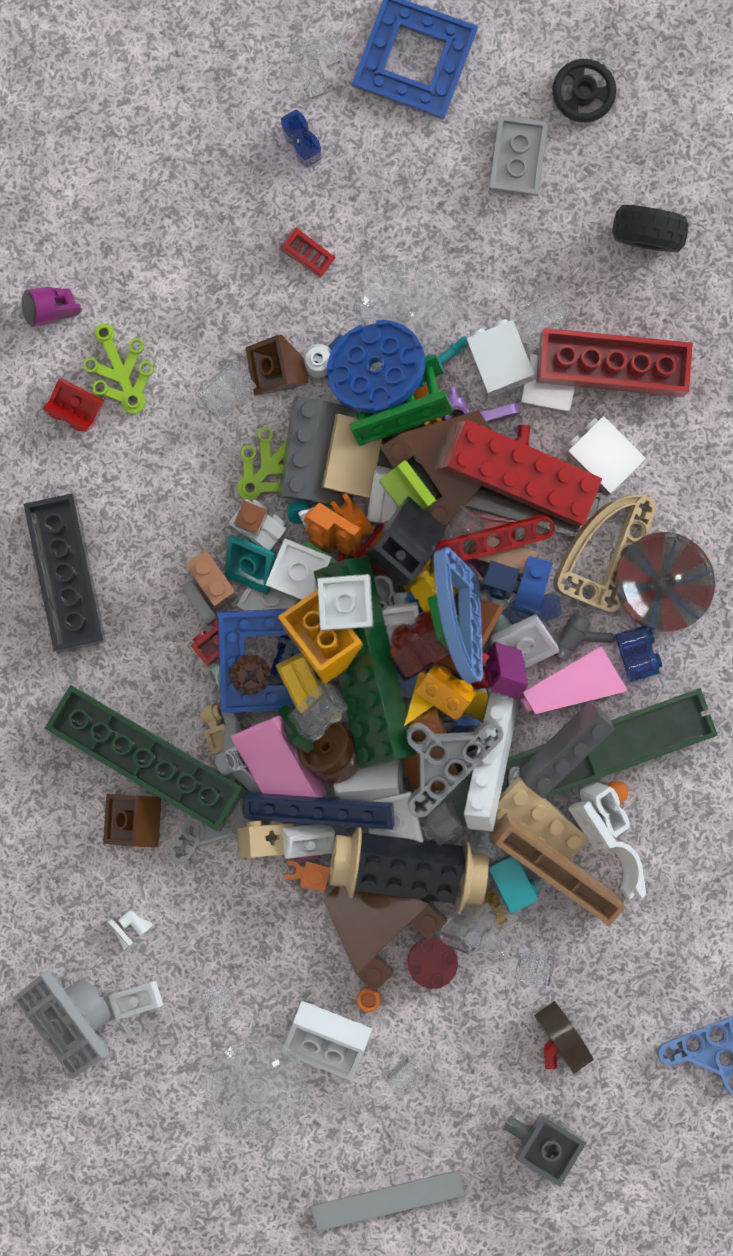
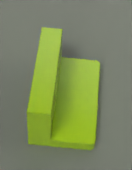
(404, 482)

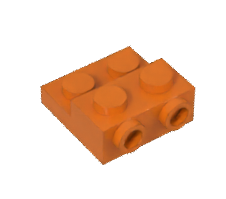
(331, 529)

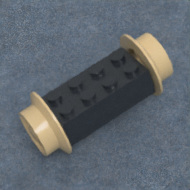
(409, 869)

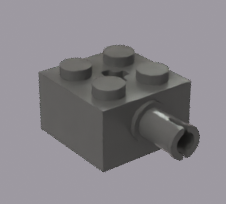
(535, 1139)

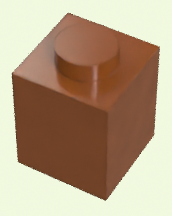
(251, 518)

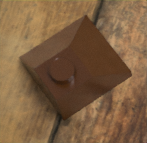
(275, 366)

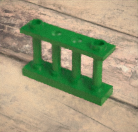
(407, 415)

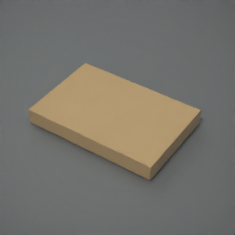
(348, 465)

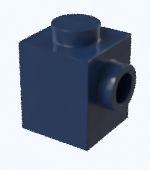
(501, 581)

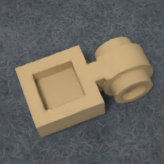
(215, 735)

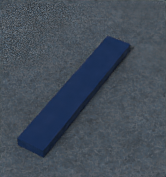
(319, 810)

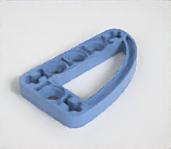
(466, 638)

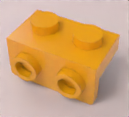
(446, 691)

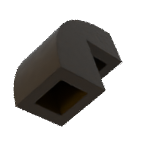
(564, 1037)

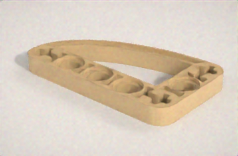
(601, 591)

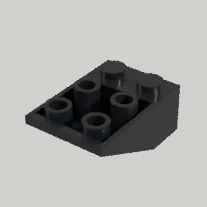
(405, 542)

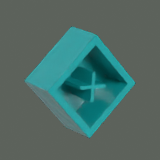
(513, 883)

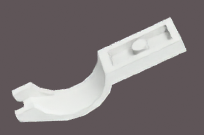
(601, 838)
(133, 1001)

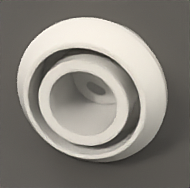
(315, 369)

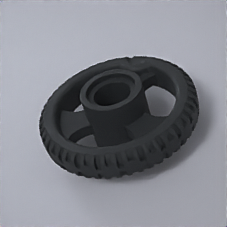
(606, 94)

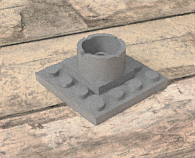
(67, 1020)

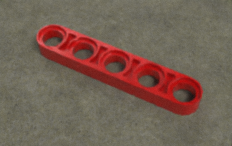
(504, 532)

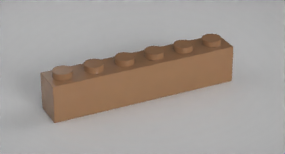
(557, 869)

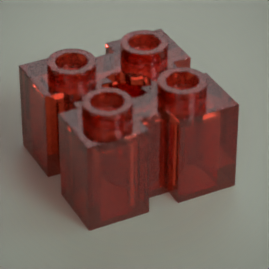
(416, 645)

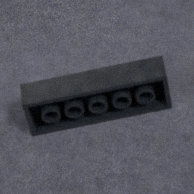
(64, 573)

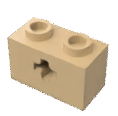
(253, 840)

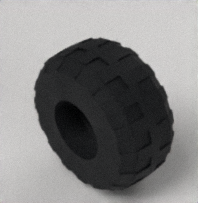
(650, 228)

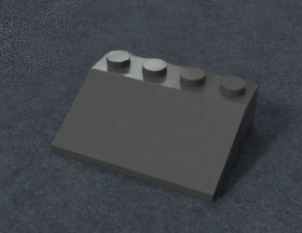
(308, 450)

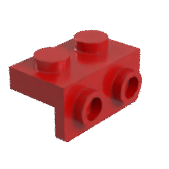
(73, 405)

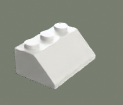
(327, 1040)

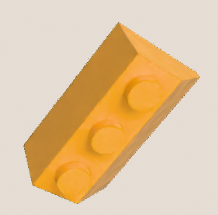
(327, 650)

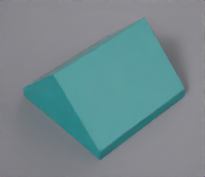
(248, 564)

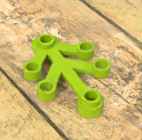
(120, 373)
(269, 465)

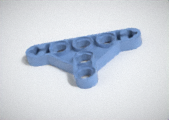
(708, 1052)

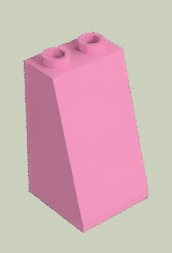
(578, 683)
(276, 761)

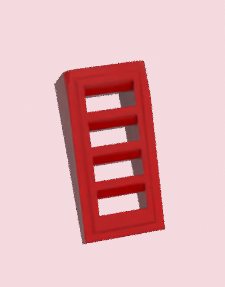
(302, 259)

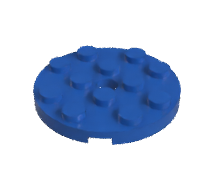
(380, 389)

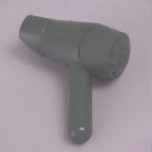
(577, 631)

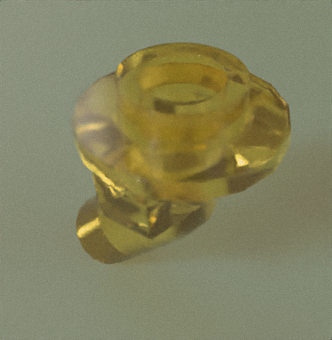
(491, 899)

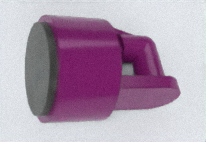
(40, 305)

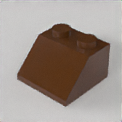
(132, 820)

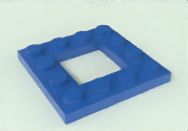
(402, 90)
(232, 630)

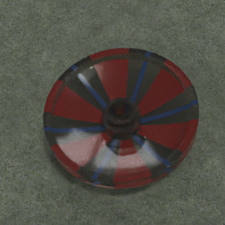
(665, 582)

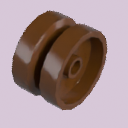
(333, 755)

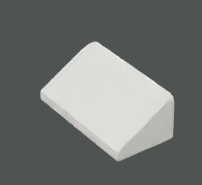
(307, 840)

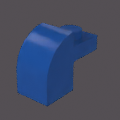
(533, 585)

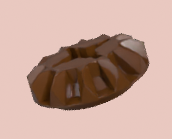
(238, 675)

